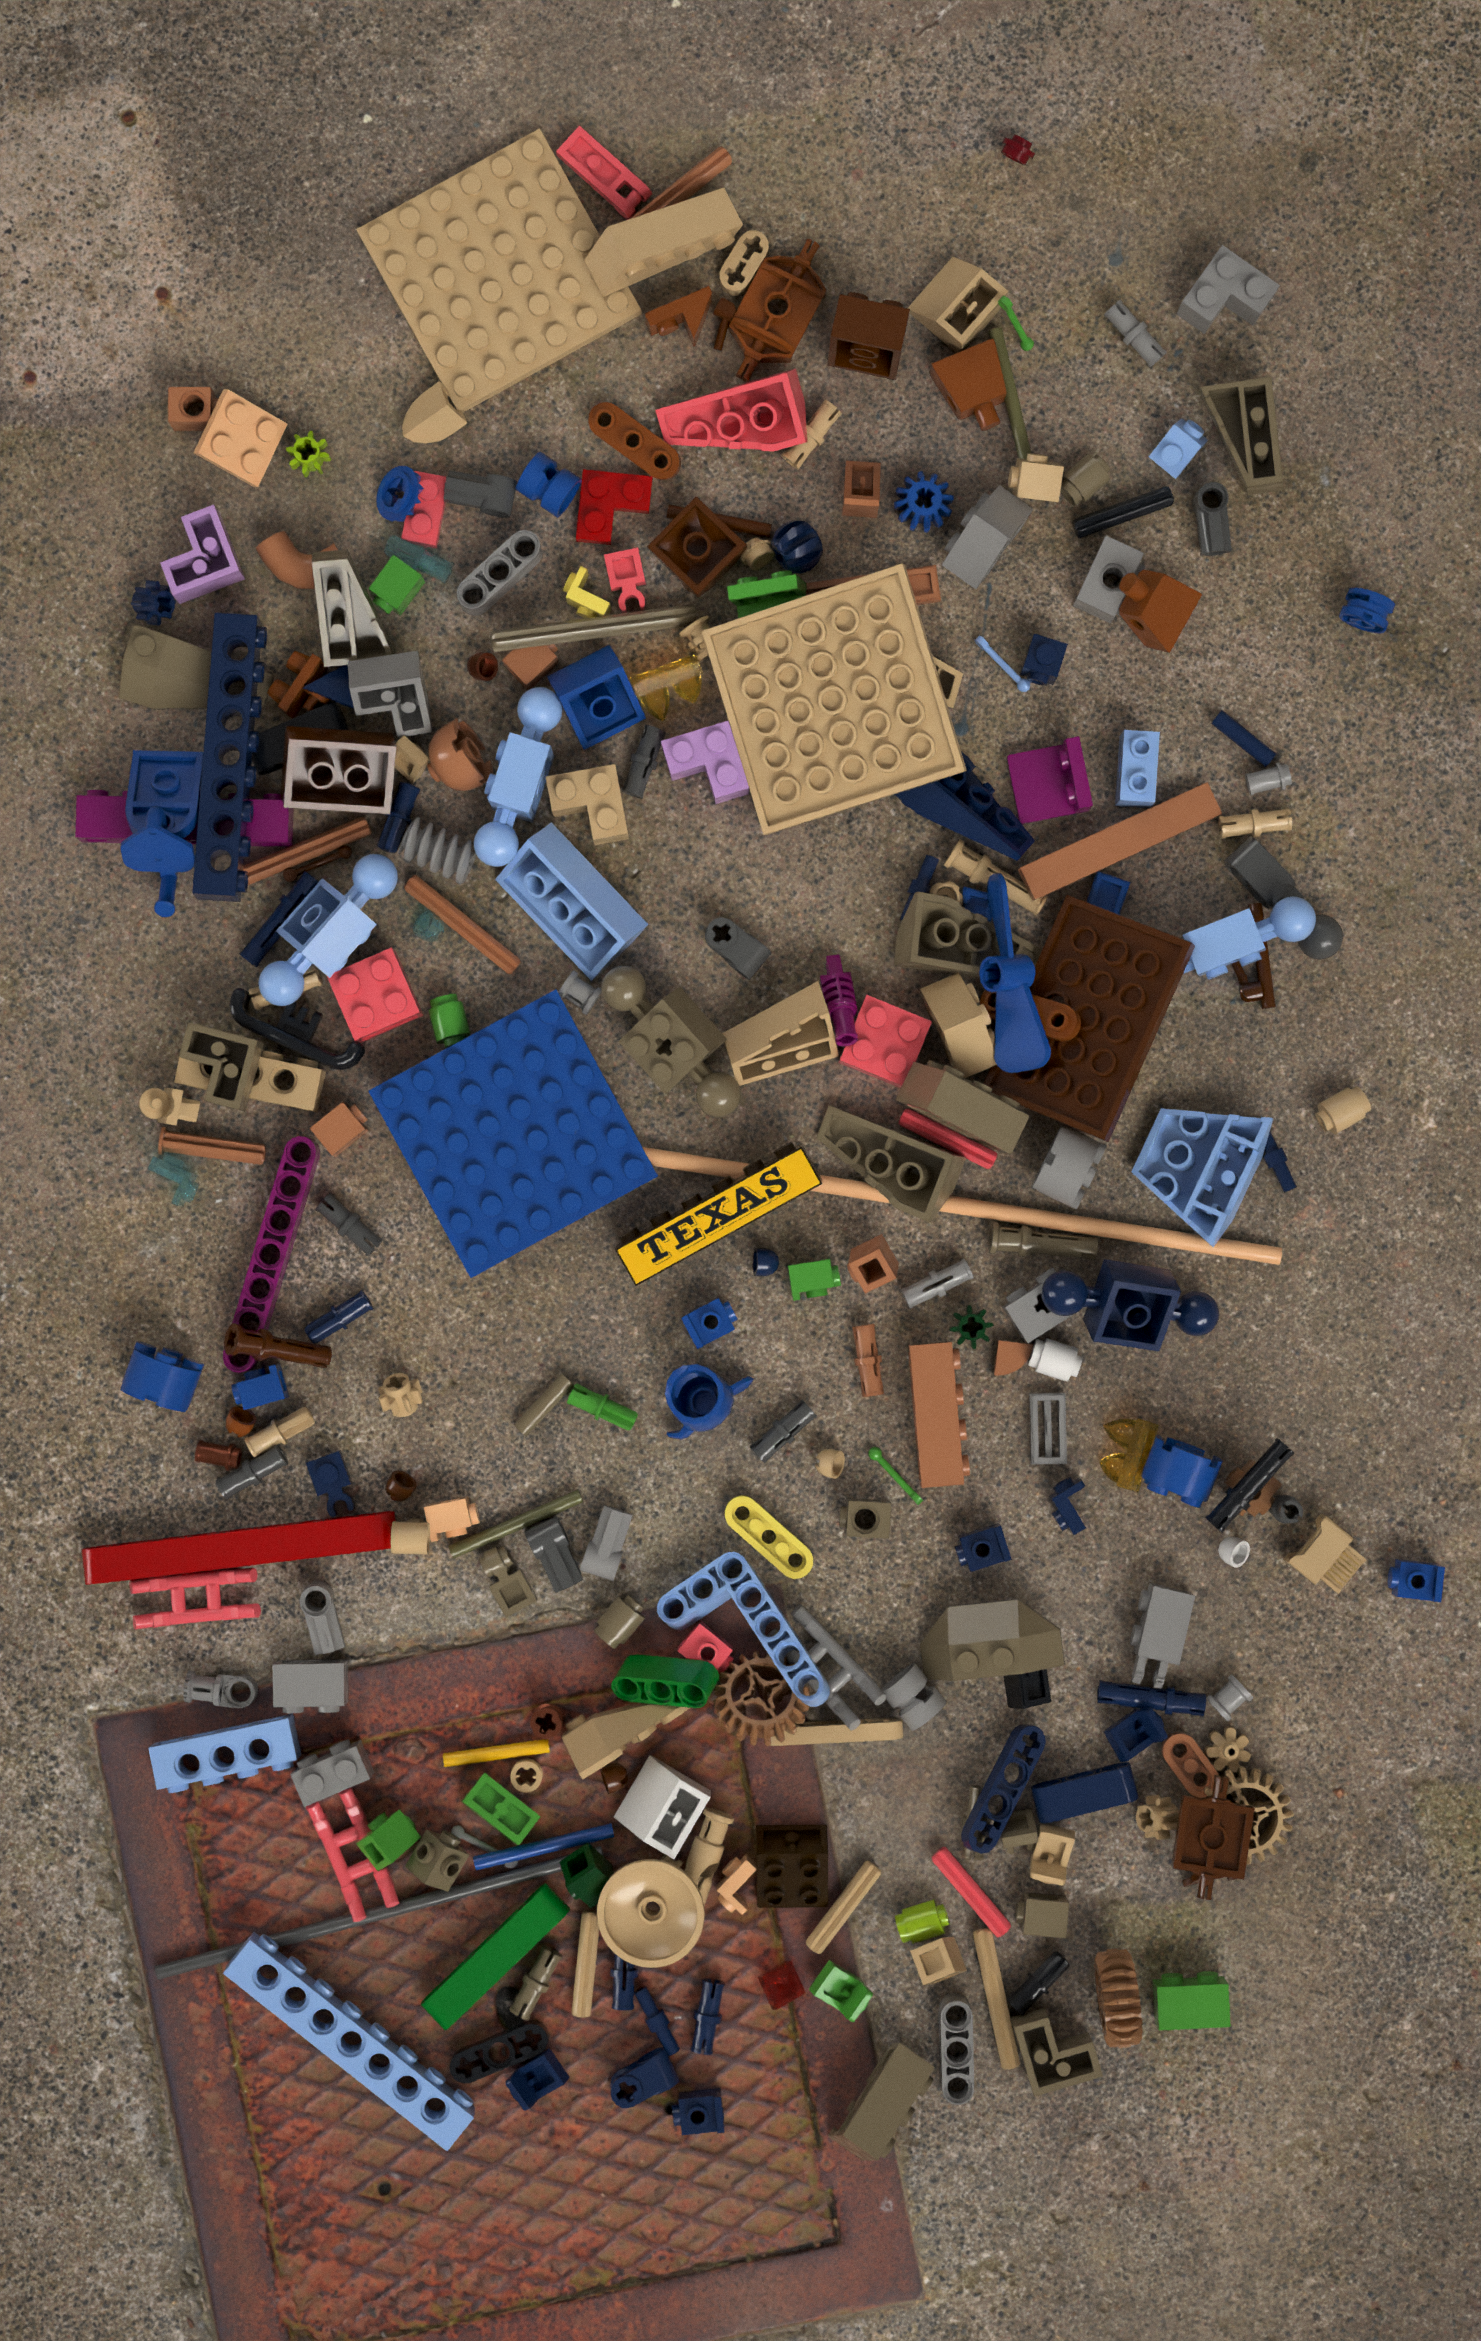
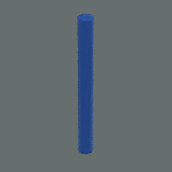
(543, 1846)

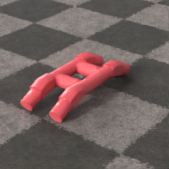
(179, 1613)
(345, 1874)

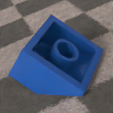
(596, 697)

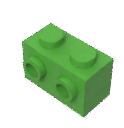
(1191, 2001)

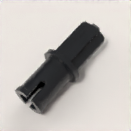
(1038, 1982)

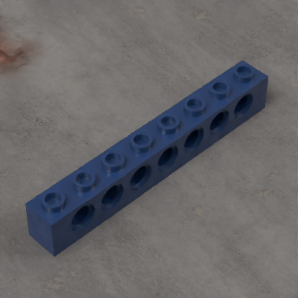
(228, 634)

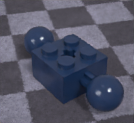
(1130, 1304)

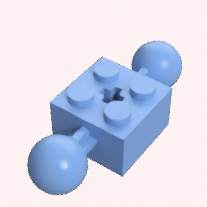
(519, 778)
(327, 929)
(1242, 939)

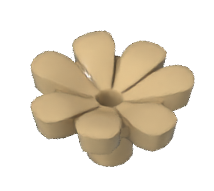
(1220, 1749)

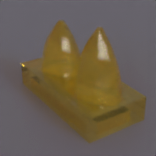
(653, 690)
(1137, 1439)

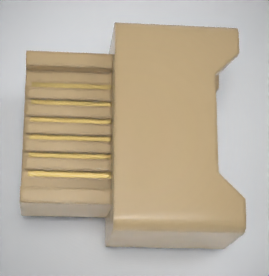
(1327, 1556)

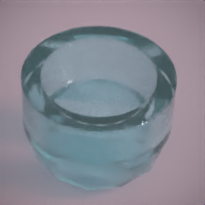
(428, 926)

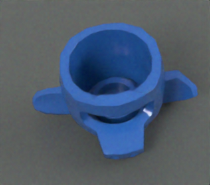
(700, 1398)

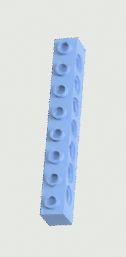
(440, 2126)

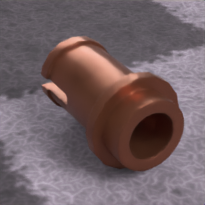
(218, 1454)

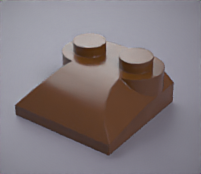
(697, 547)

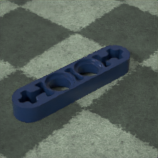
(999, 1785)

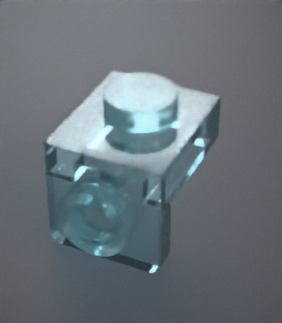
(173, 1169)

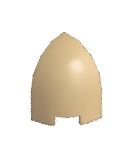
(432, 417)

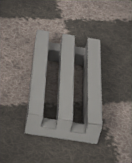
(1062, 1440)

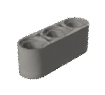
(503, 556)
(963, 2064)

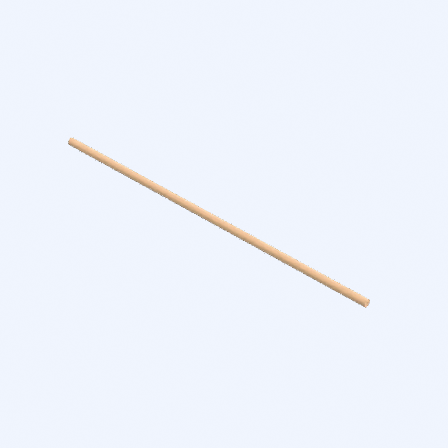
(996, 1211)

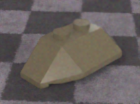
(990, 1642)

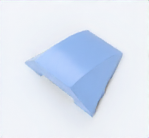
(1202, 1165)

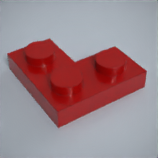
(603, 495)

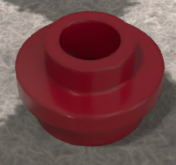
(1017, 149)

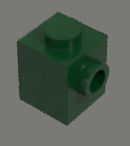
(586, 1874)

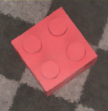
(375, 995)
(886, 1041)

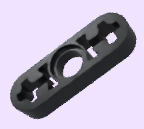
(526, 2049)

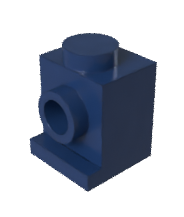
(989, 1535)
(707, 2101)

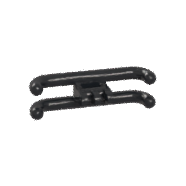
(294, 1032)

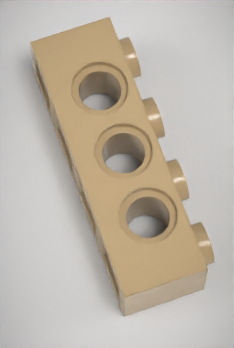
(303, 1095)

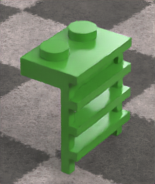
(755, 595)

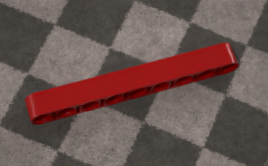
(237, 1548)

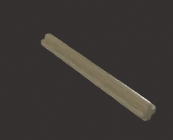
(592, 628)

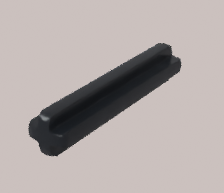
(1123, 512)

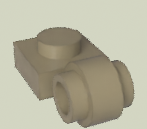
(511, 1590)

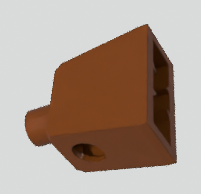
(972, 383)
(1156, 607)

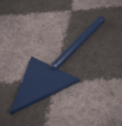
(333, 686)

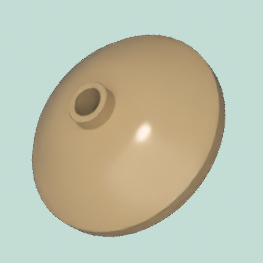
(648, 1936)

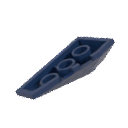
(970, 810)

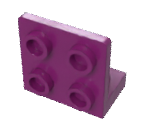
(1050, 782)

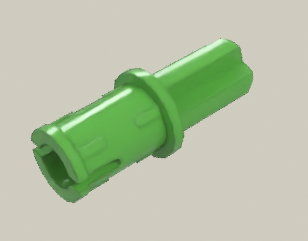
(602, 1407)

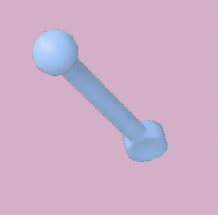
(1022, 684)

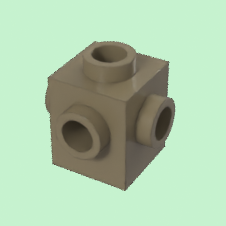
(437, 1859)

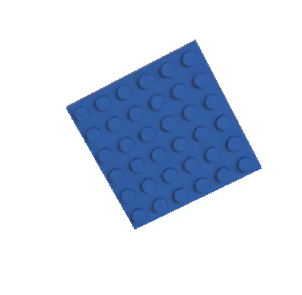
(513, 1133)

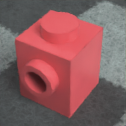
(706, 1645)

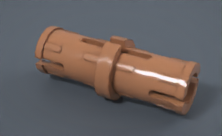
(868, 1360)

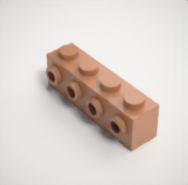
(936, 1414)

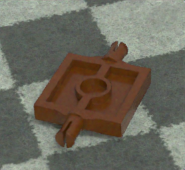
(1212, 1837)

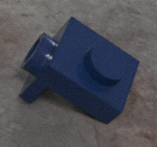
(1065, 1514)
(1135, 1733)
(536, 2079)

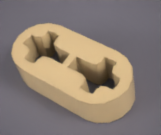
(737, 259)

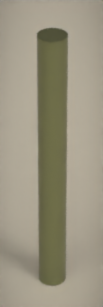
(1011, 400)
(515, 1524)

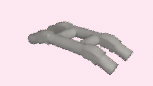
(849, 1669)

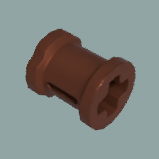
(536, 1723)

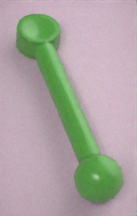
(1026, 342)
(876, 1454)

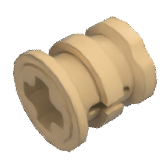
(695, 636)

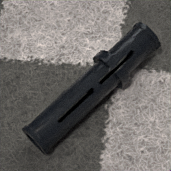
(1249, 1485)

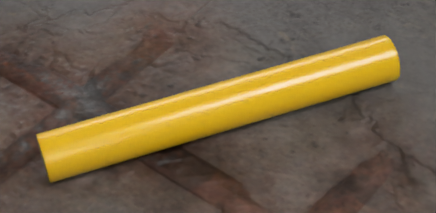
(496, 1752)

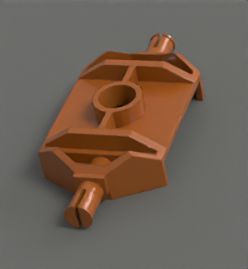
(771, 336)

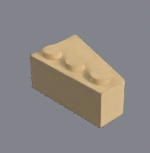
(782, 1037)

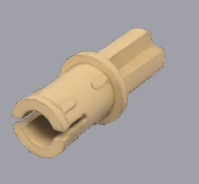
(279, 1431)

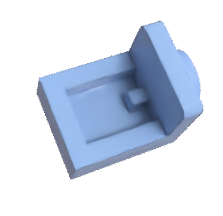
(1179, 447)

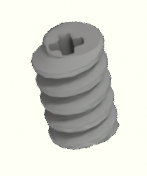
(437, 851)

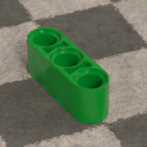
(665, 1681)

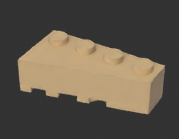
(662, 240)

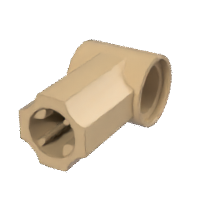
(410, 1537)

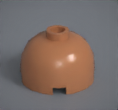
(457, 758)

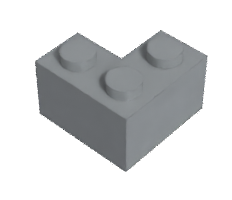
(1227, 283)
(986, 535)
(395, 685)

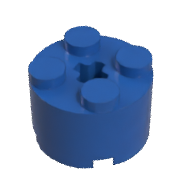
(161, 1377)
(1180, 1469)

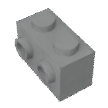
(332, 1773)

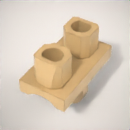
(168, 1106)

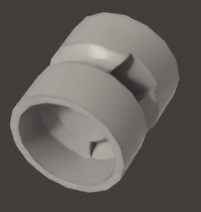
(913, 1696)

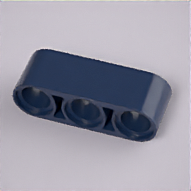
(1084, 1792)

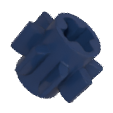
(153, 602)

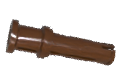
(263, 1344)

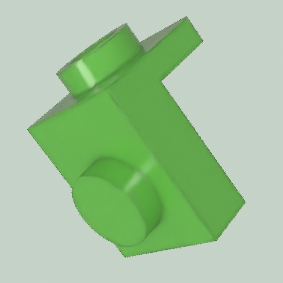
(841, 1990)

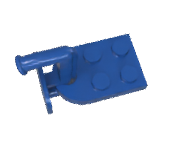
(162, 791)

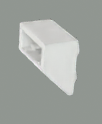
(662, 1806)

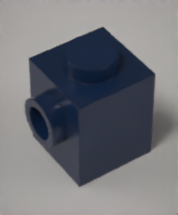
(1043, 660)

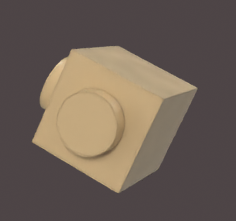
(1036, 478)

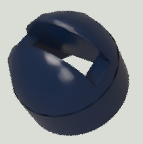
(764, 1262)

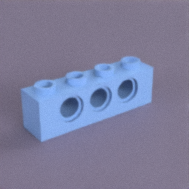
(276, 1731)

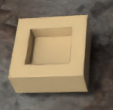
(410, 759)

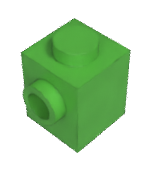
(388, 1838)

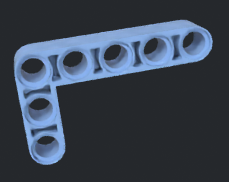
(757, 1617)

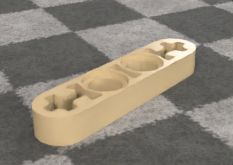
(837, 1732)

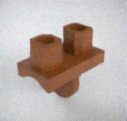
(294, 697)

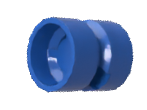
(548, 484)

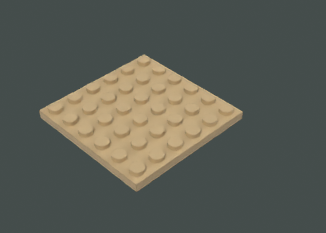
(496, 271)
(834, 700)

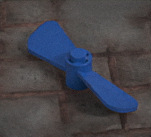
(1018, 1028)

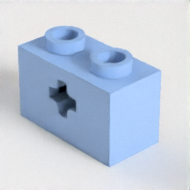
(1137, 769)

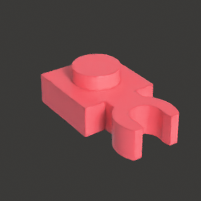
(625, 574)

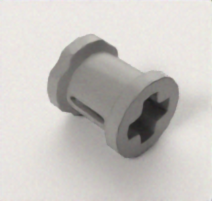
(579, 992)
(1229, 1698)

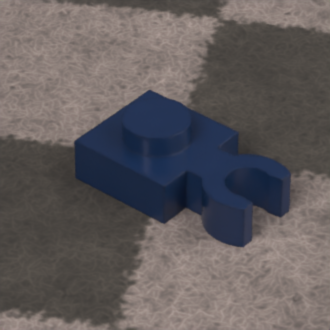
(330, 1476)

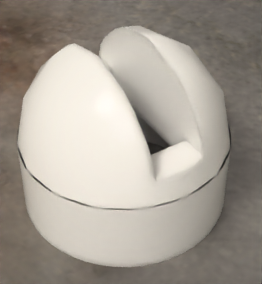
(1234, 1551)

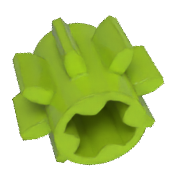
(302, 447)

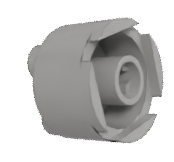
(1068, 1166)

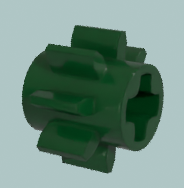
(979, 1333)

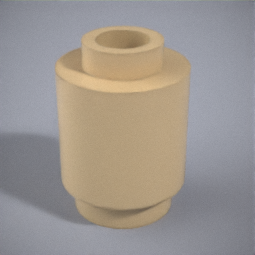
(1342, 1110)

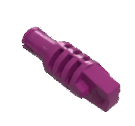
(840, 1000)

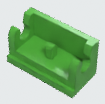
(500, 1809)

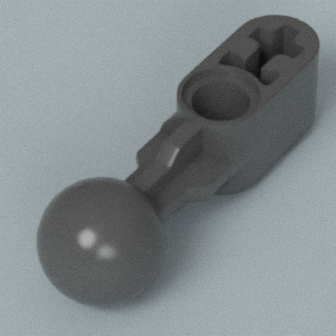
(1271, 883)

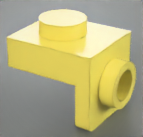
(585, 602)

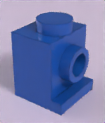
(695, 1322)
(260, 1387)
(1431, 1584)

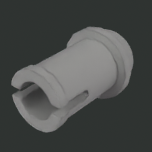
(1268, 779)

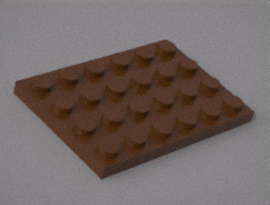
(1121, 987)

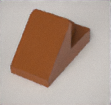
(689, 310)

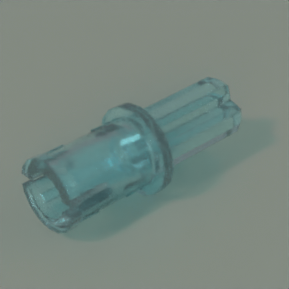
(419, 558)

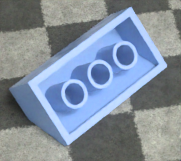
(571, 901)

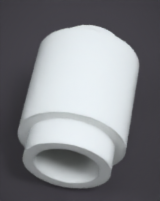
(1055, 1359)

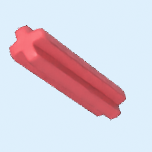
(947, 1138)
(971, 1892)

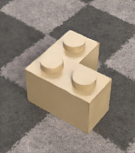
(591, 791)
(961, 1024)

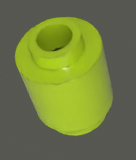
(922, 1922)

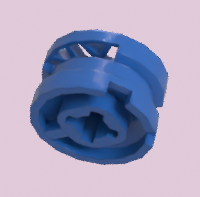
(1366, 610)

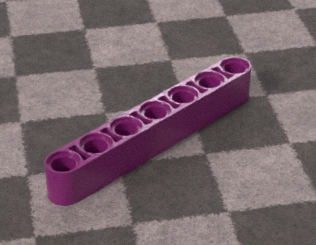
(282, 1239)

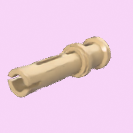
(980, 869)

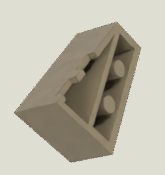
(884, 2104)

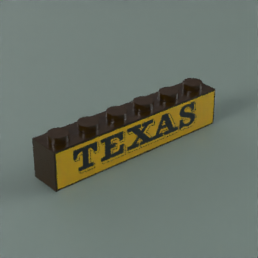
(717, 1214)

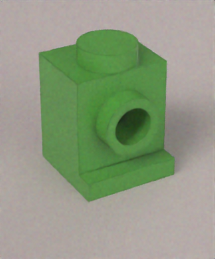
(813, 1278)

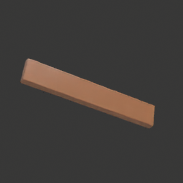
(1119, 841)

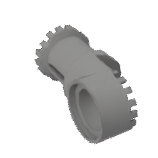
(218, 1689)

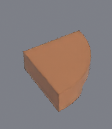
(1010, 1356)

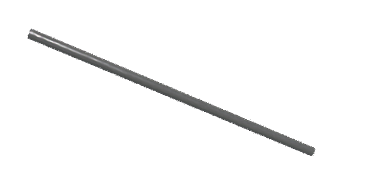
(373, 1914)

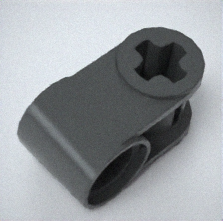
(742, 950)

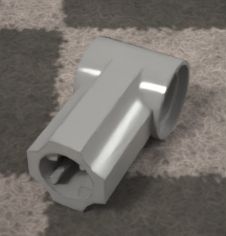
(604, 1551)
(323, 1620)

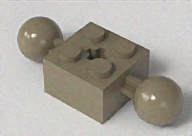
(672, 1040)

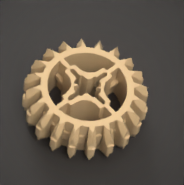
(1274, 1804)

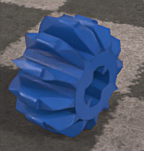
(923, 515)

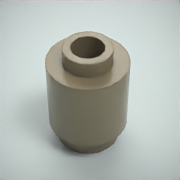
(1084, 479)
(620, 1621)

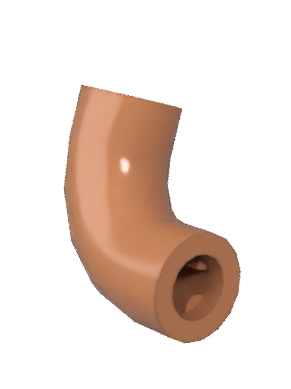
(287, 561)

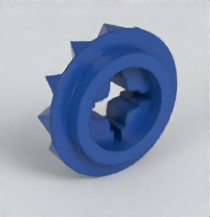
(398, 479)

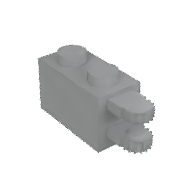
(1160, 1630)

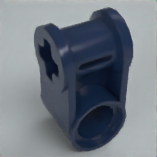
(647, 2075)

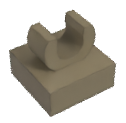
(1019, 1831)

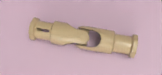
(707, 1849)

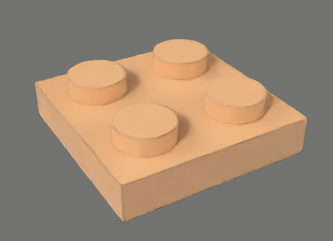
(240, 438)

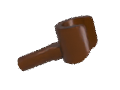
(724, 310)
(1248, 990)

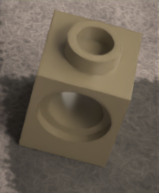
(880, 1526)
(1043, 1915)

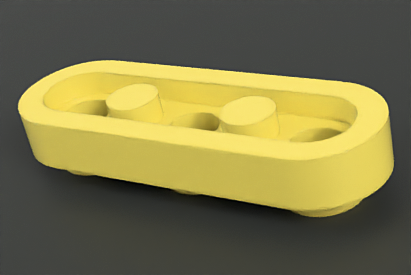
(776, 1551)

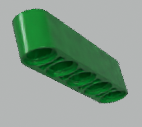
(495, 1956)

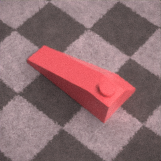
(751, 415)

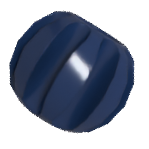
(797, 546)

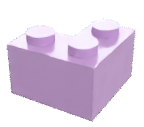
(209, 564)
(710, 751)

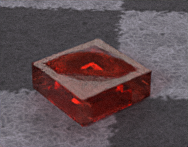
(781, 1985)

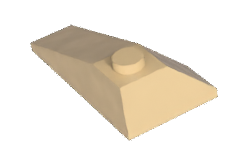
(604, 1735)

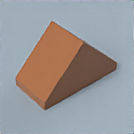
(861, 489)

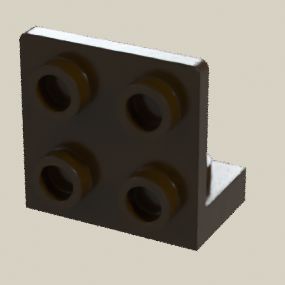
(792, 1866)

